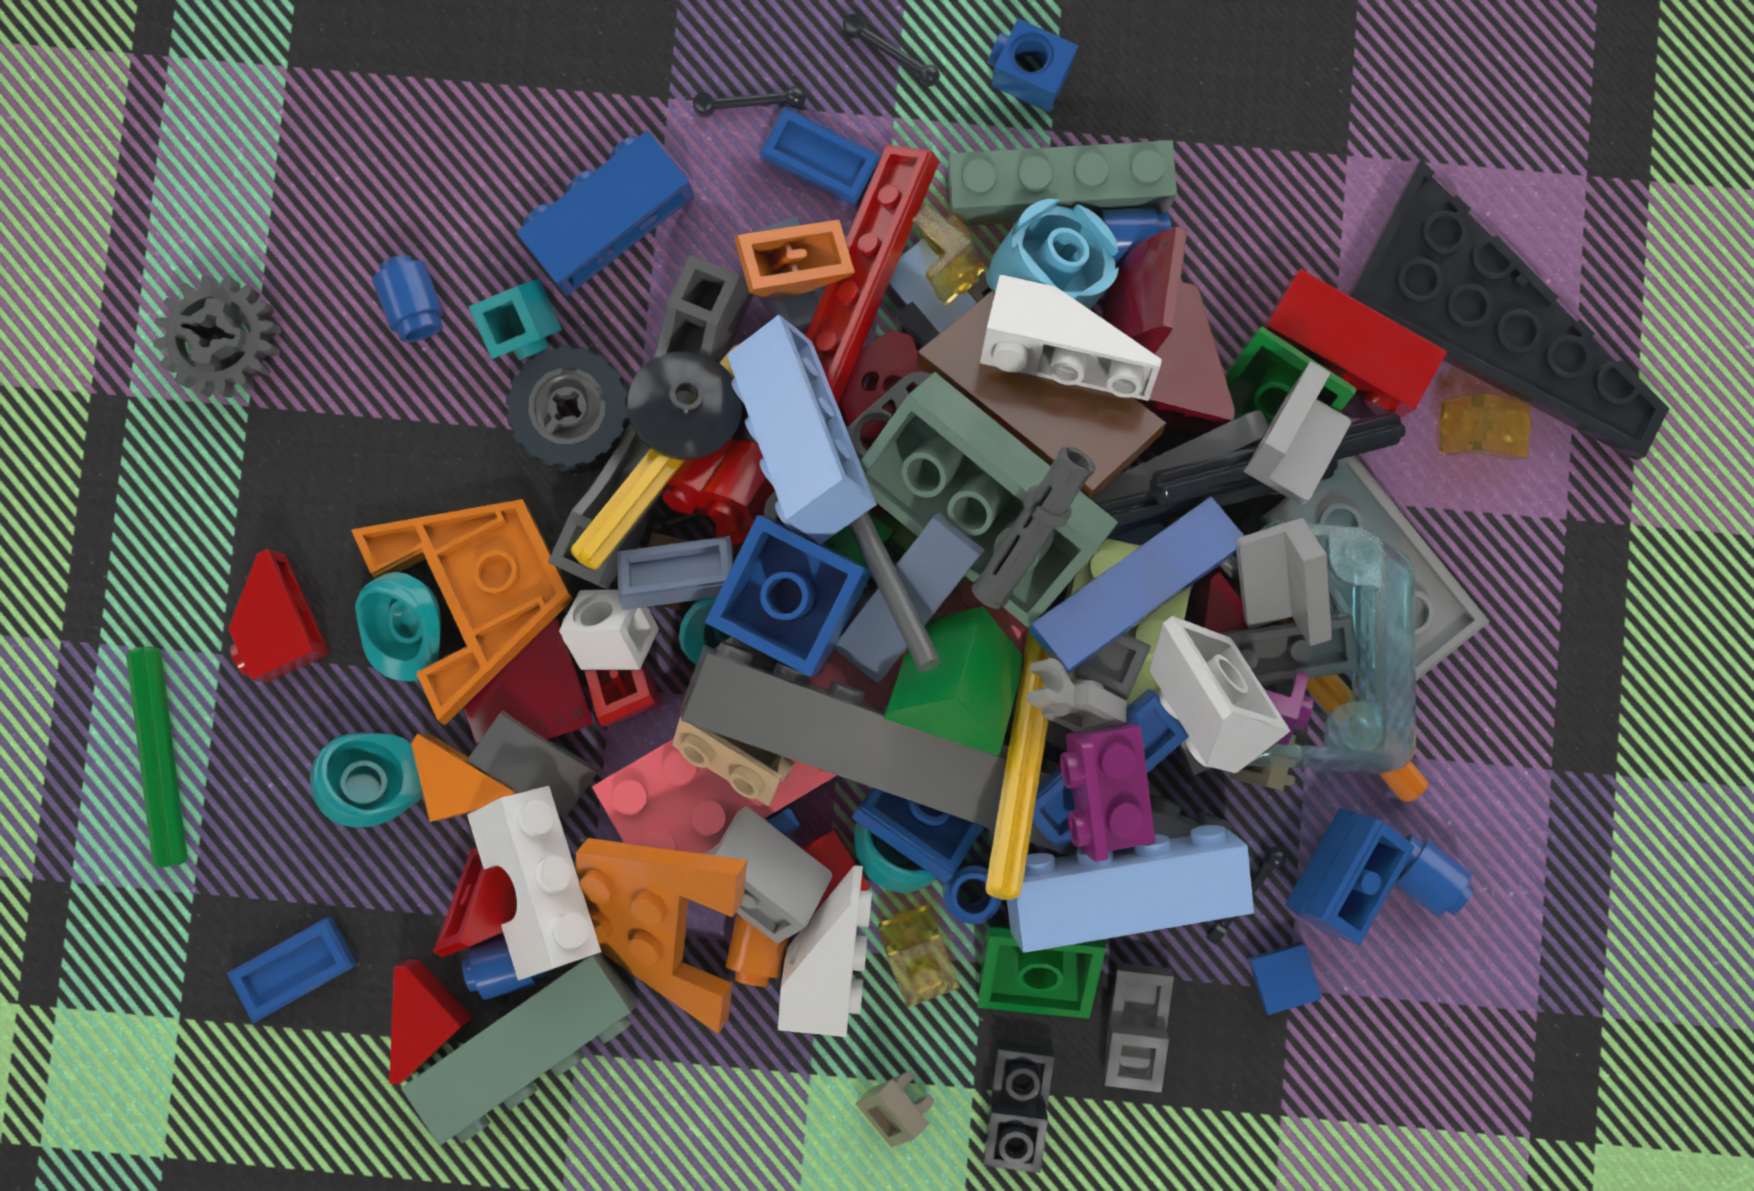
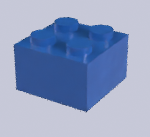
(788, 596)

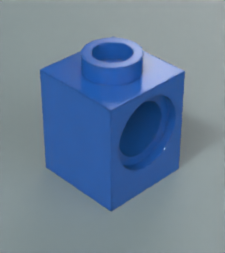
(1037, 87)

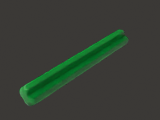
(156, 756)

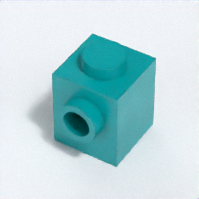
(516, 320)

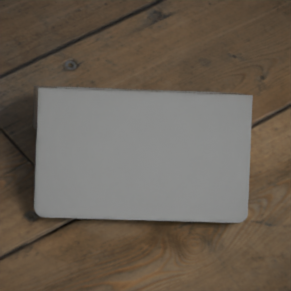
(1299, 439)
(1283, 577)
(780, 877)

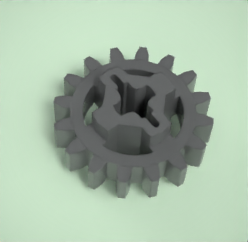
(214, 312)

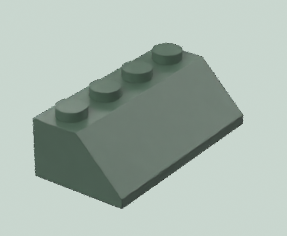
(961, 463)

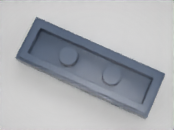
(929, 574)

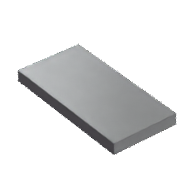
(1354, 499)

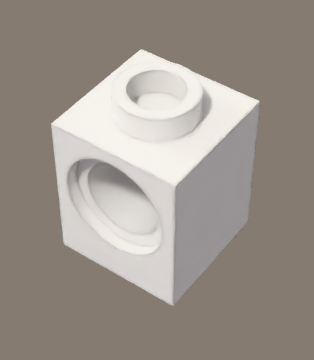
(605, 634)

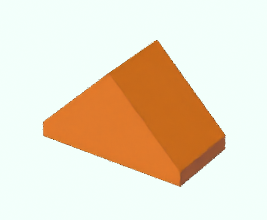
(794, 259)
(450, 781)

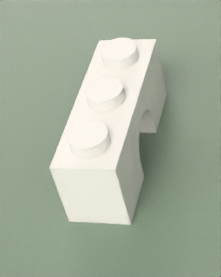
(551, 912)

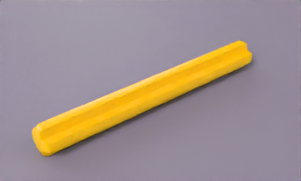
(628, 503)
(1019, 784)

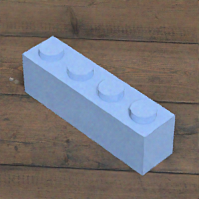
(799, 431)
(1133, 890)

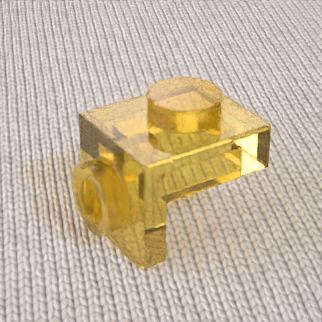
(958, 260)
(1485, 426)
(917, 955)

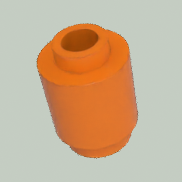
(754, 954)

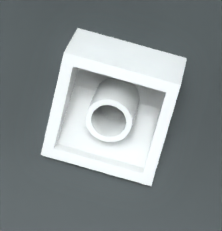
(1214, 696)

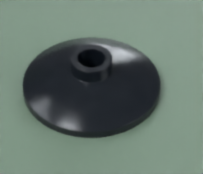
(680, 428)

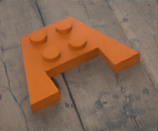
(494, 582)
(640, 916)

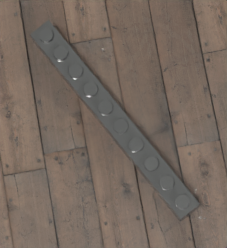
(853, 740)

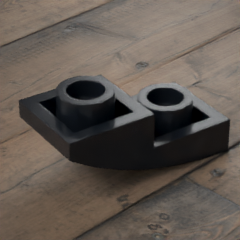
(1018, 1106)

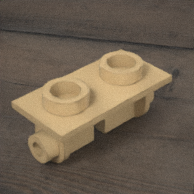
(747, 768)

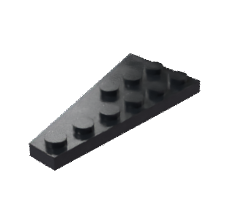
(1498, 319)

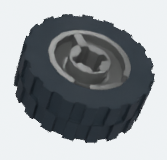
(544, 389)

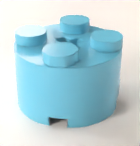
(1058, 250)

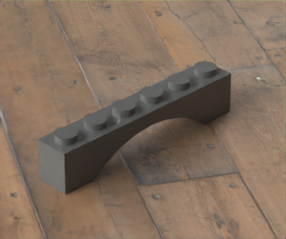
(697, 319)

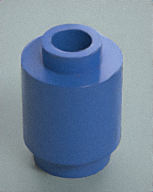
(1134, 226)
(408, 298)
(1434, 879)
(968, 911)
(492, 970)

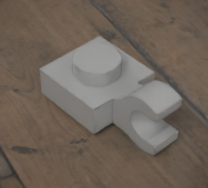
(1075, 704)

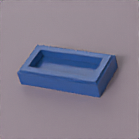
(820, 157)
(292, 969)

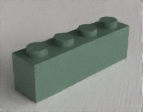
(1004, 183)
(519, 1048)

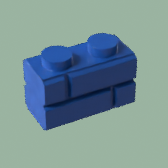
(1350, 875)

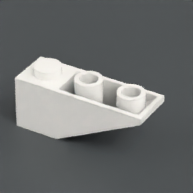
(1057, 338)
(820, 963)

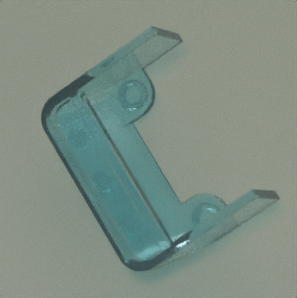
(1380, 723)

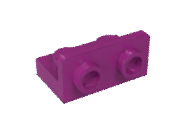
(1108, 790)

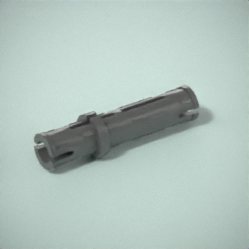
(1043, 511)

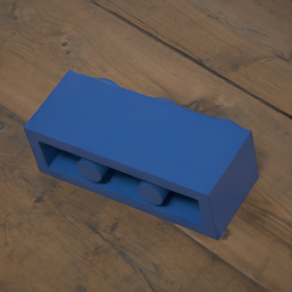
(605, 212)

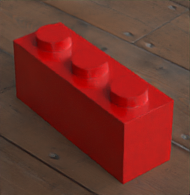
(1356, 343)

